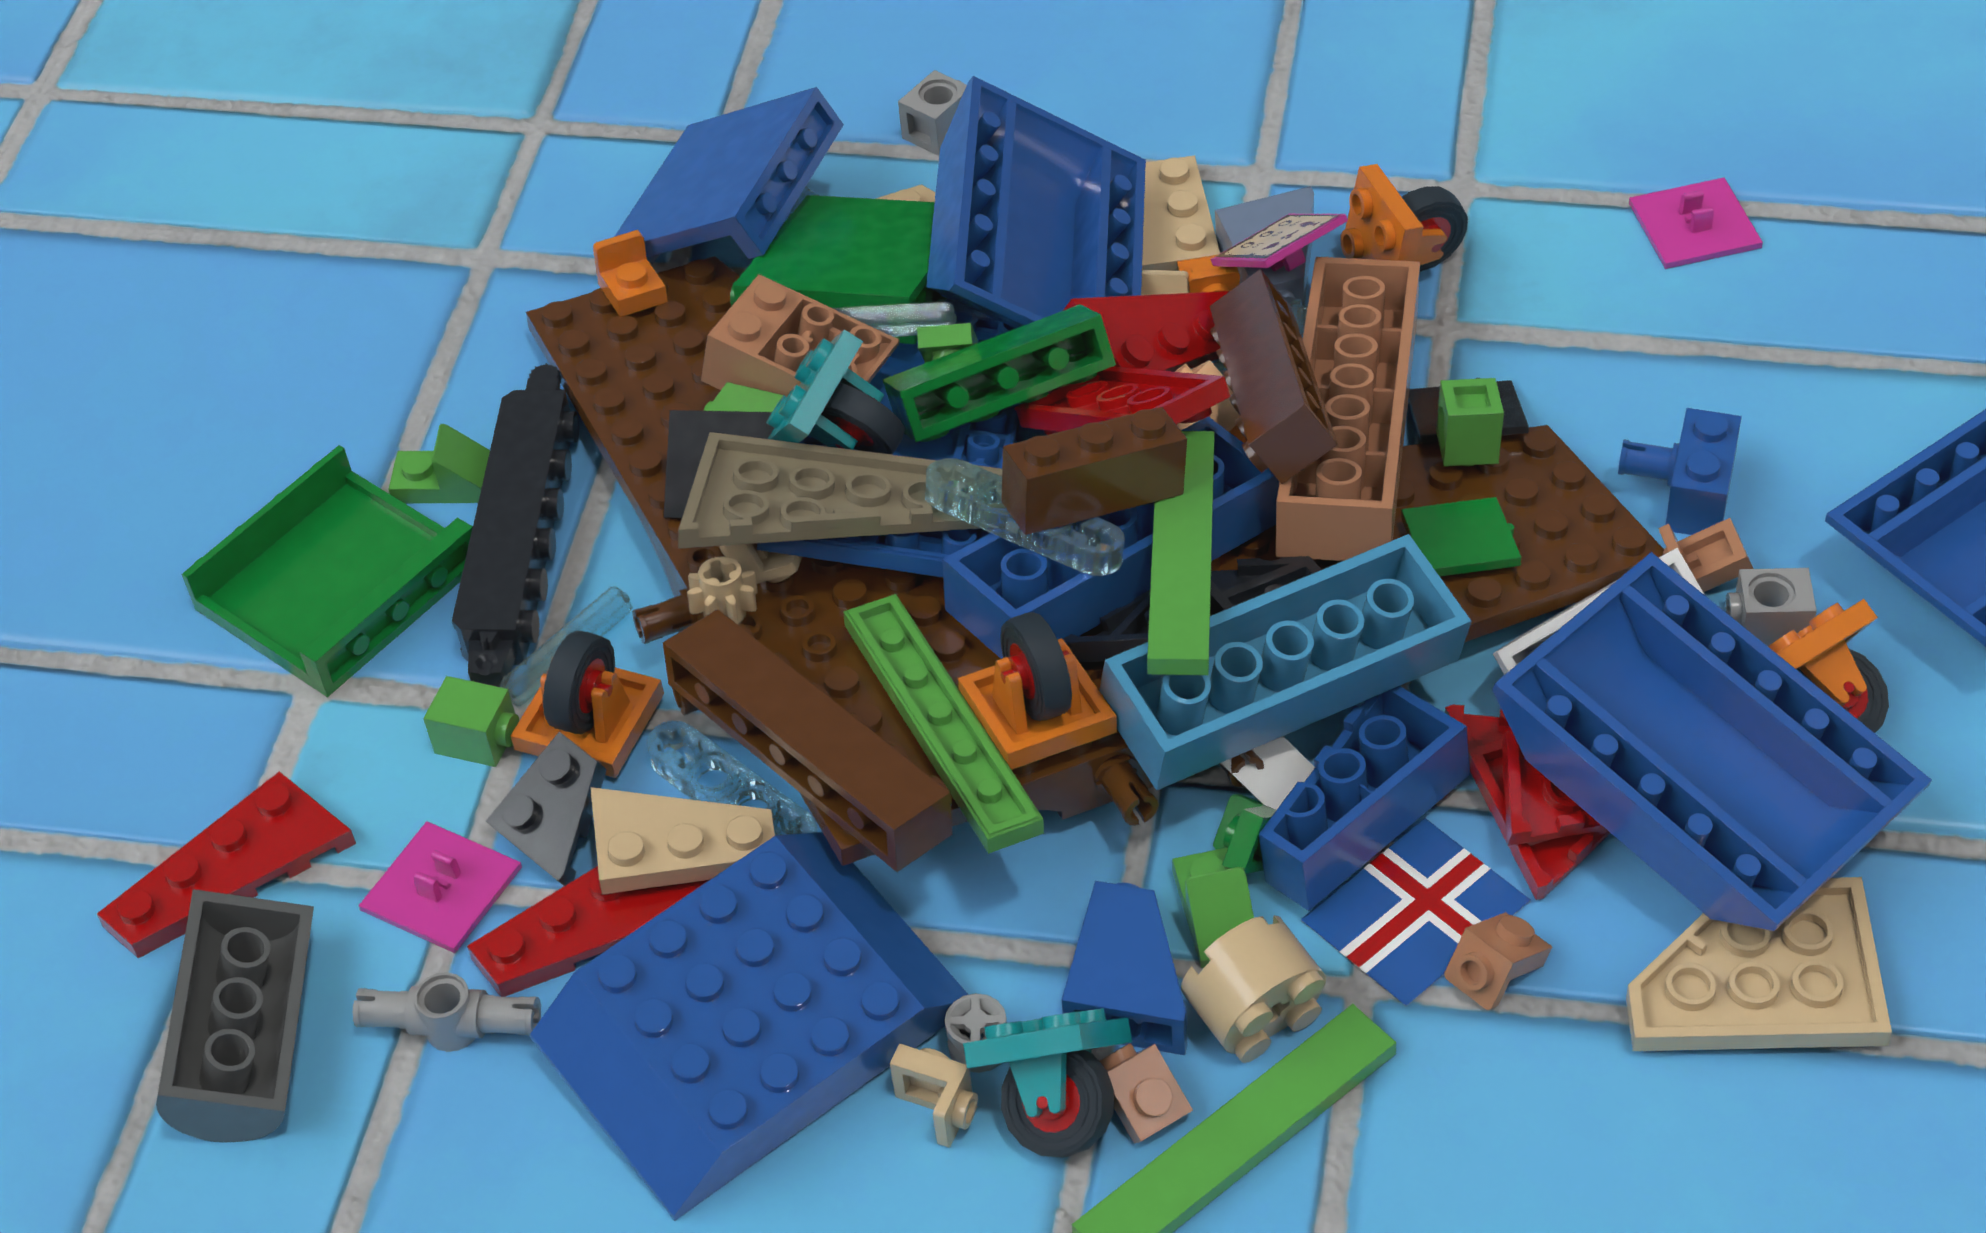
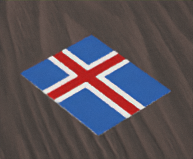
(1411, 909)

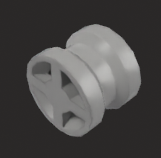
(966, 1023)

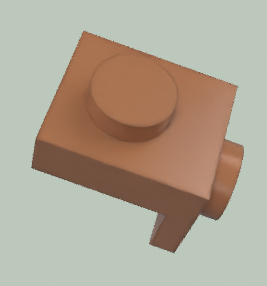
(1710, 554)
(1493, 955)
(1144, 1091)

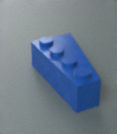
(1363, 793)

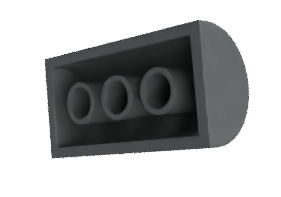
(234, 1017)

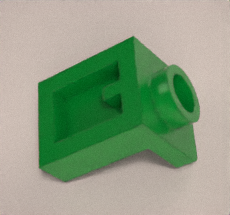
(1240, 833)

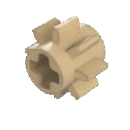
(722, 587)

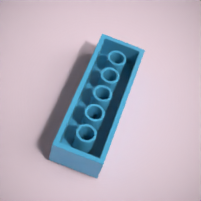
(1289, 661)

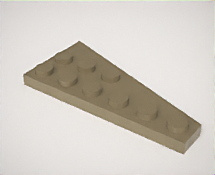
(799, 491)

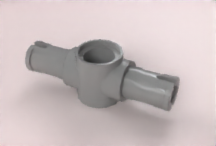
(425, 1007)

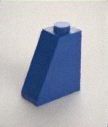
(1128, 967)

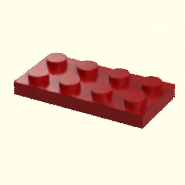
(1121, 393)

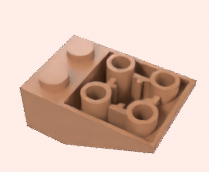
(771, 333)

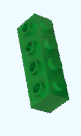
(1000, 373)

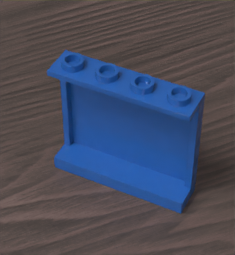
(735, 175)

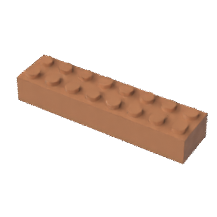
(1362, 358)

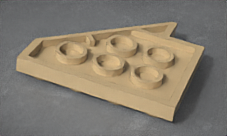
(1765, 988)

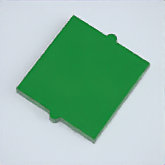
(1463, 536)

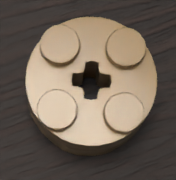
(1255, 986)

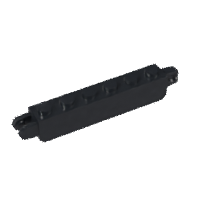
(515, 526)

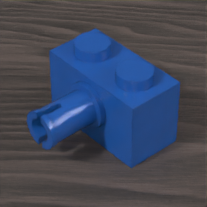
(1695, 468)

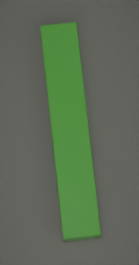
(1183, 568)
(944, 724)
(1244, 1129)

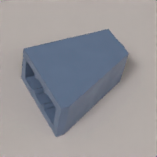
(1245, 219)

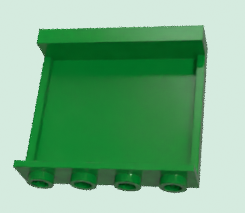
(851, 253)
(328, 573)

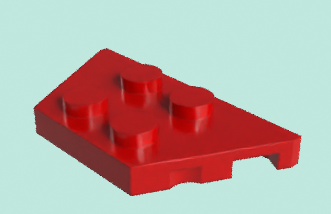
(1541, 862)

